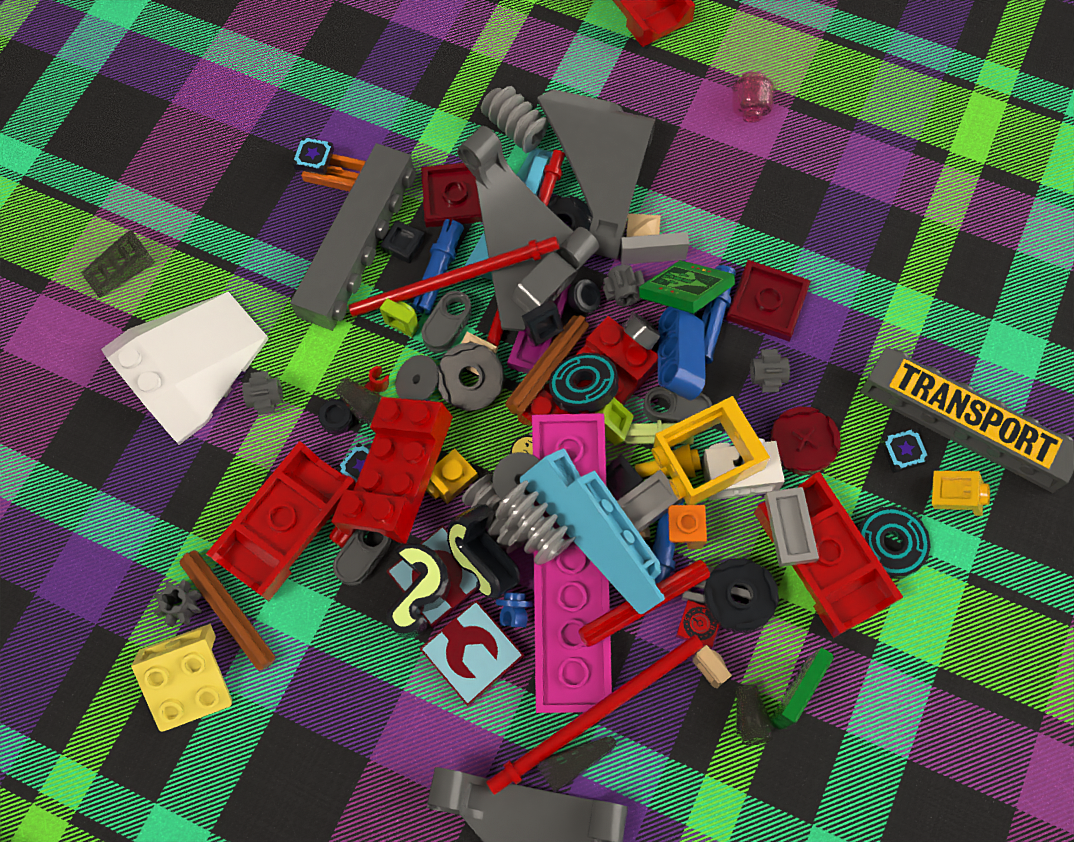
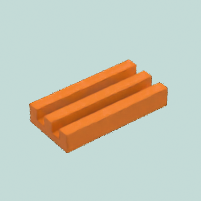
(335, 176)

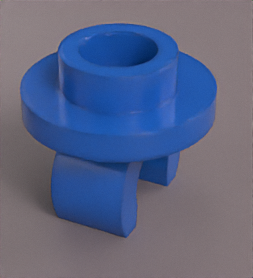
(514, 611)

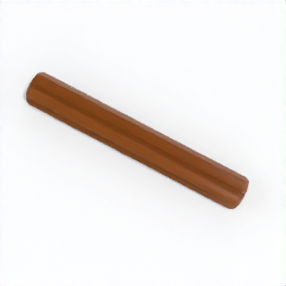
(542, 370)
(227, 610)

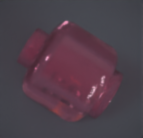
(752, 96)

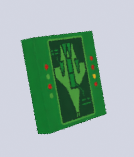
(686, 286)
(801, 689)

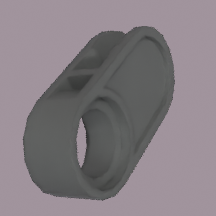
(442, 328)
(641, 330)
(679, 407)
(357, 559)

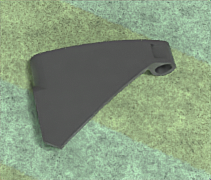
(605, 155)
(513, 218)
(524, 812)

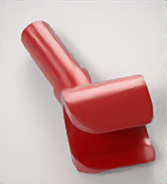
(377, 385)

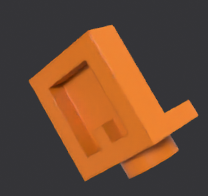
(687, 525)

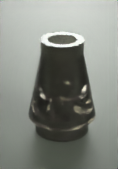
(358, 399)
(752, 718)

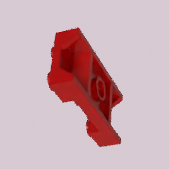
(655, 18)
(631, 360)
(395, 469)
(280, 521)
(848, 576)

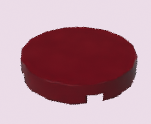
(805, 440)

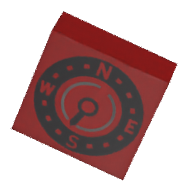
(698, 622)

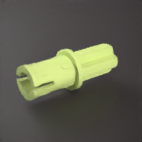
(646, 432)

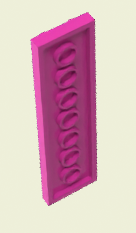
(570, 587)

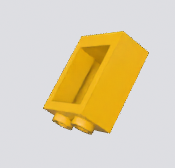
(741, 434)

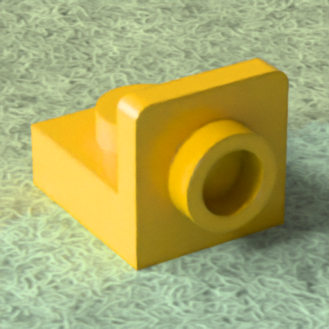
(451, 477)
(960, 491)

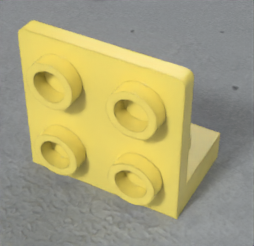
(181, 678)

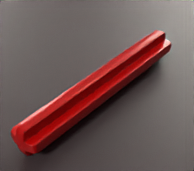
(626, 614)

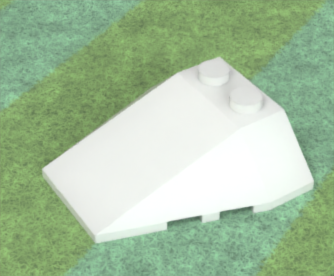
(187, 361)

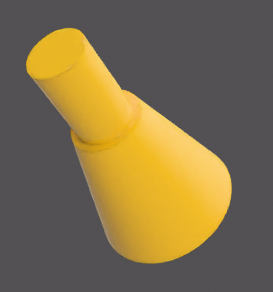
(687, 458)

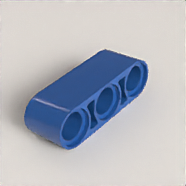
(681, 353)

